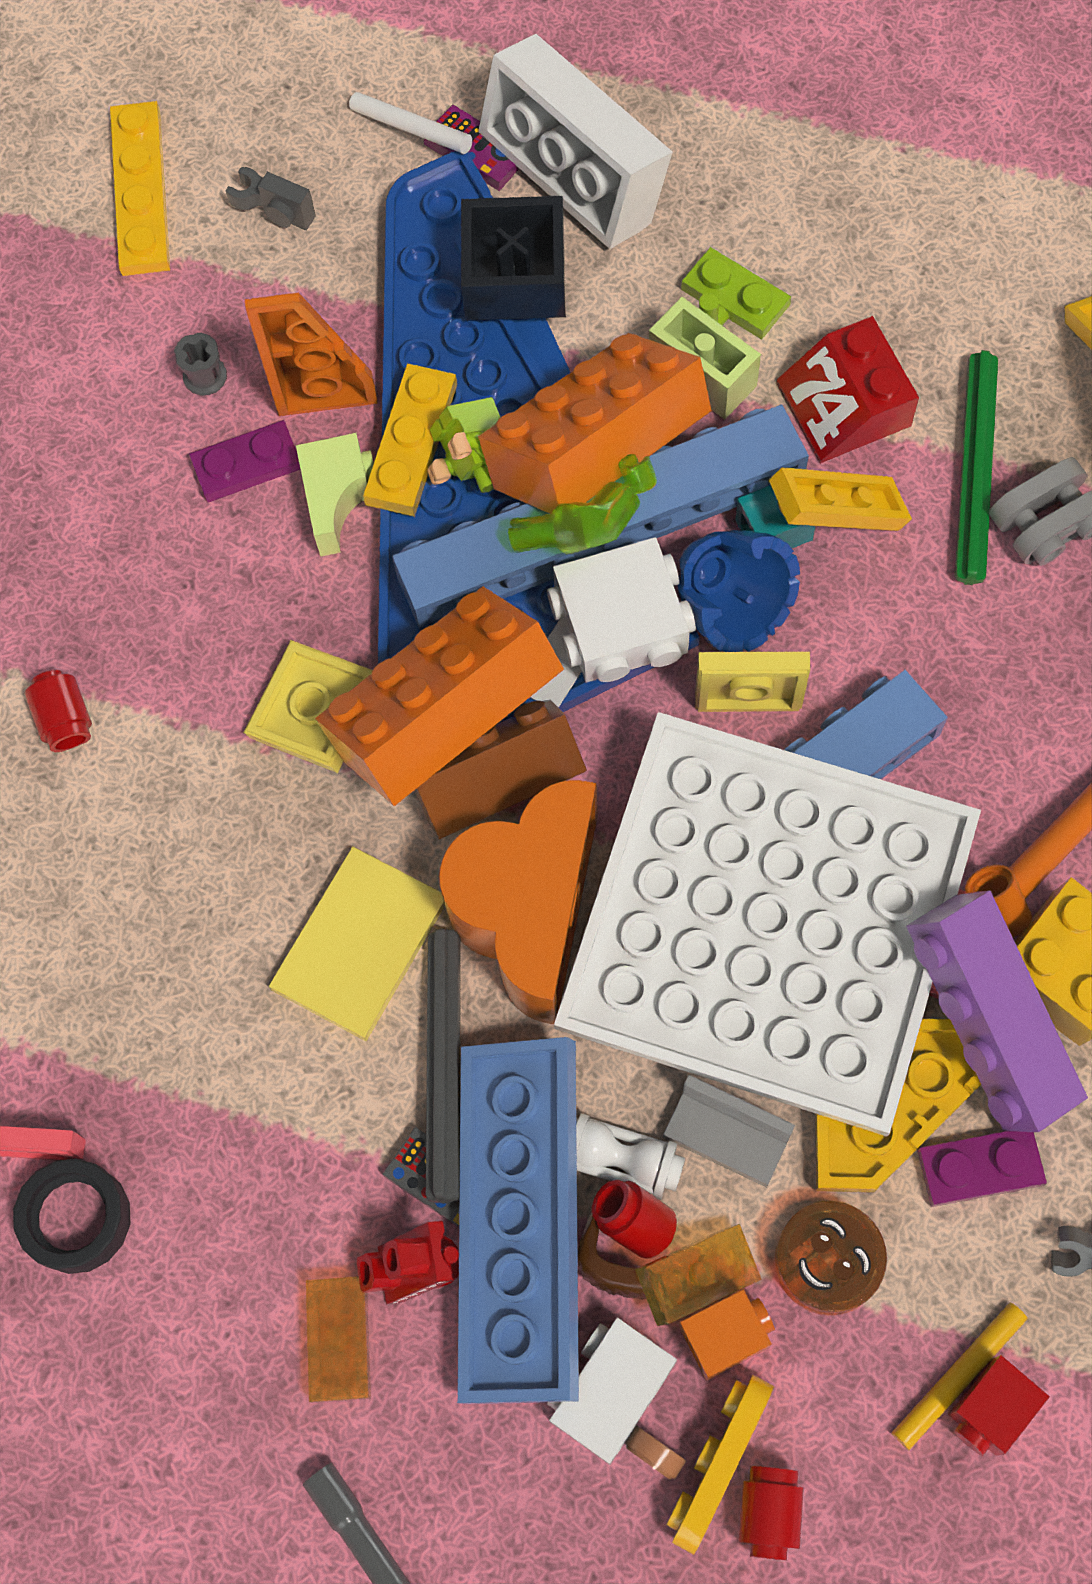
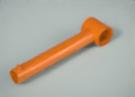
(1015, 883)

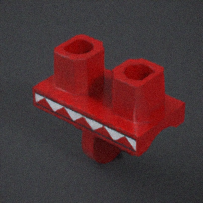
(410, 1264)

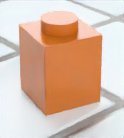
(727, 1333)

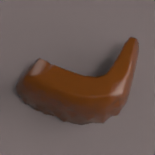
(602, 1274)

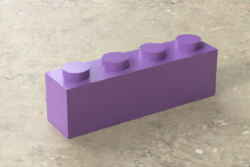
(996, 1012)

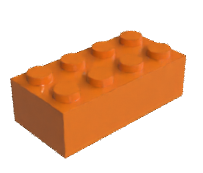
(581, 427)
(439, 694)

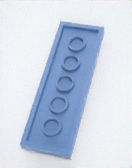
(518, 1224)

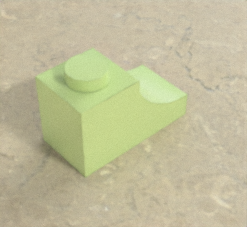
(334, 483)

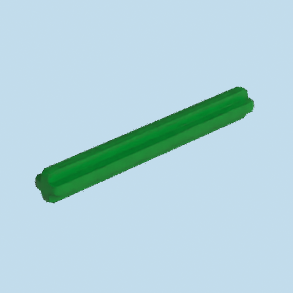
(976, 468)

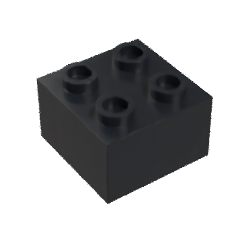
(513, 258)

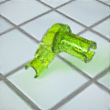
(587, 525)

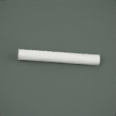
(411, 122)

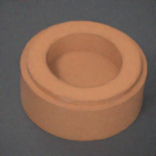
(654, 1453)

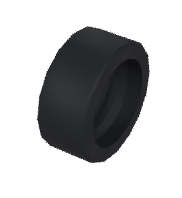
(39, 1187)

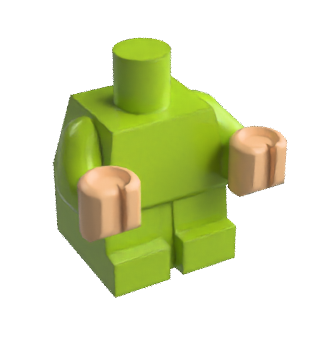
(458, 433)

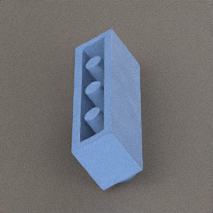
(879, 731)

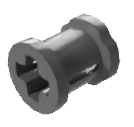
(202, 365)

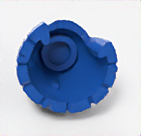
(738, 587)

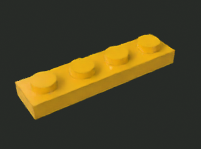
(139, 188)

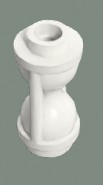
(647, 1163)

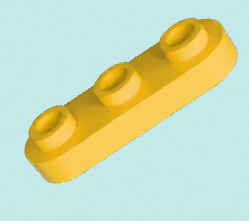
(718, 1462)

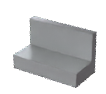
(728, 1131)

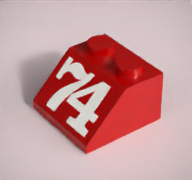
(849, 390)

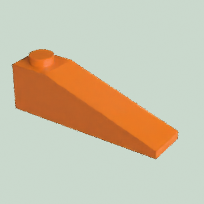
(306, 358)

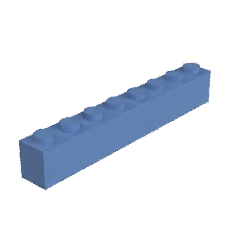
(691, 486)

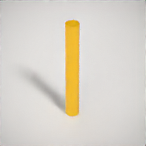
(959, 1376)

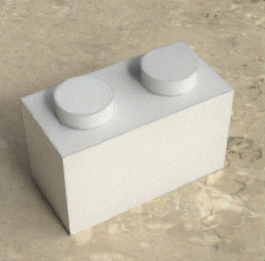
(613, 1389)

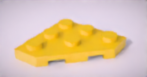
(932, 1091)

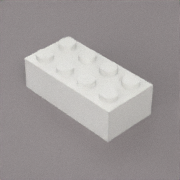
(573, 140)

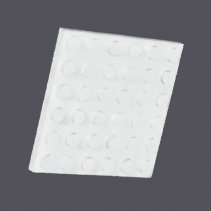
(766, 922)

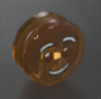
(830, 1258)

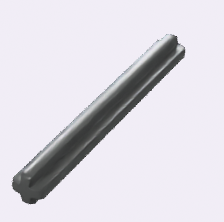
(443, 1066)

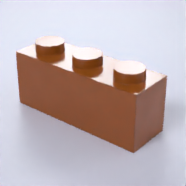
(502, 768)

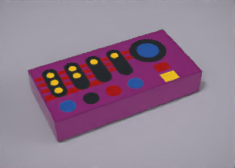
(490, 162)

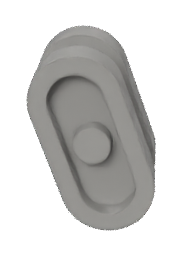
(1046, 538)

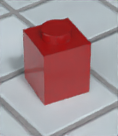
(997, 1408)

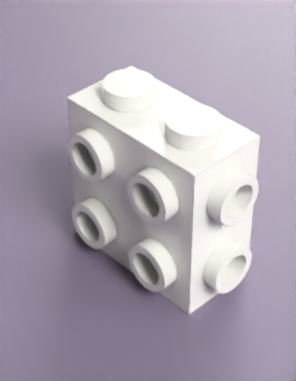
(621, 611)

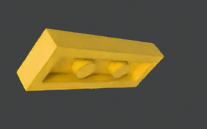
(407, 442)
(839, 499)

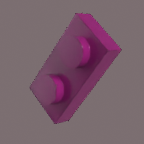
(245, 461)
(981, 1167)

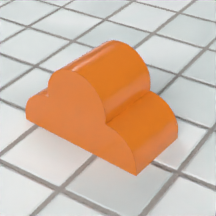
(520, 892)

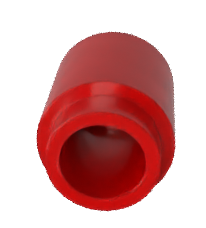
(58, 710)
(634, 1218)
(771, 1512)

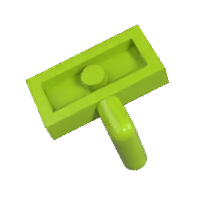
(735, 294)

